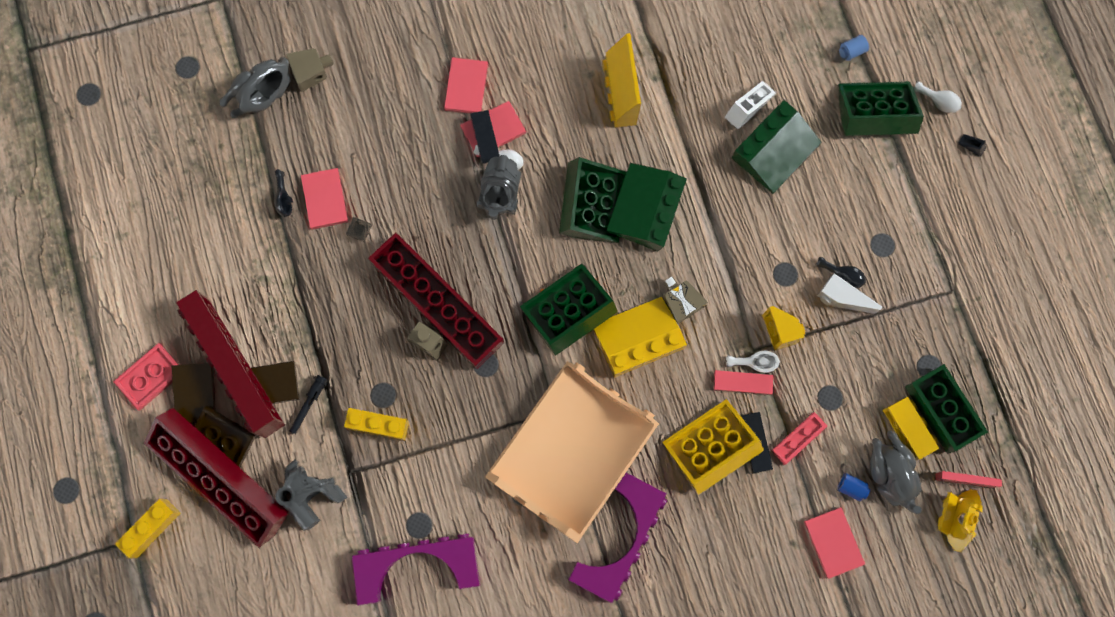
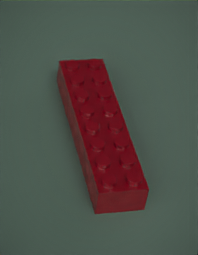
(436, 300)
(230, 365)
(215, 477)

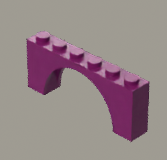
(372, 567)
(607, 580)

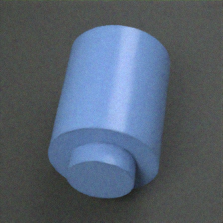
(854, 47)

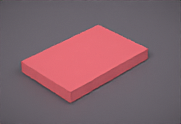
(466, 85)
(504, 122)
(324, 198)
(147, 377)
(834, 543)

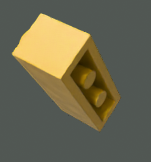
(376, 424)
(911, 428)
(148, 528)

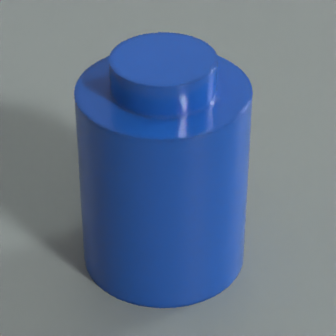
(853, 487)

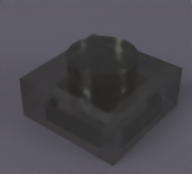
(358, 229)

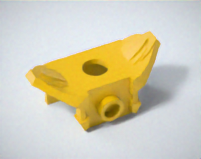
(966, 503)

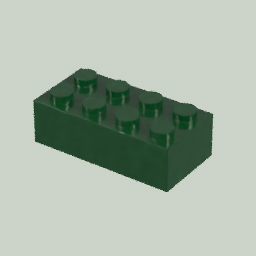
(946, 409)

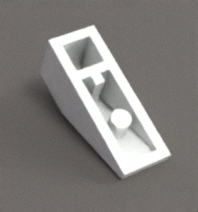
(749, 105)
(843, 295)

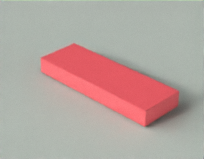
(743, 382)
(799, 438)
(968, 479)

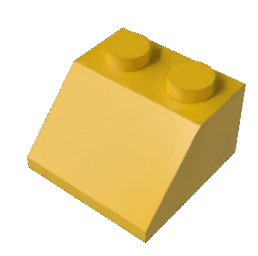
(782, 328)

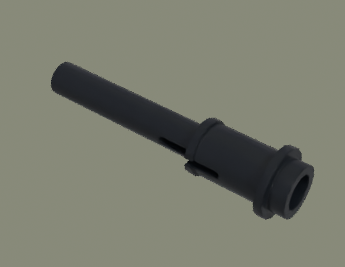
(313, 394)

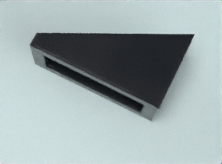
(973, 144)

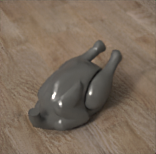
(259, 87)
(895, 474)

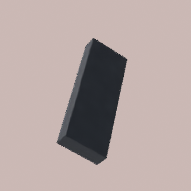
(484, 135)
(762, 461)

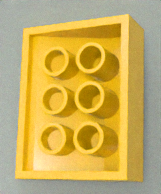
(622, 83)
(639, 337)
(713, 446)

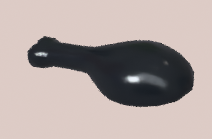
(282, 200)
(848, 273)

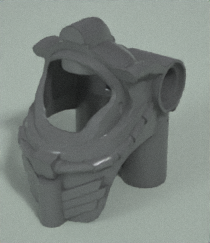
(499, 187)
(302, 491)

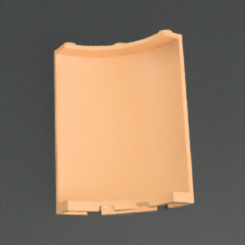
(572, 451)

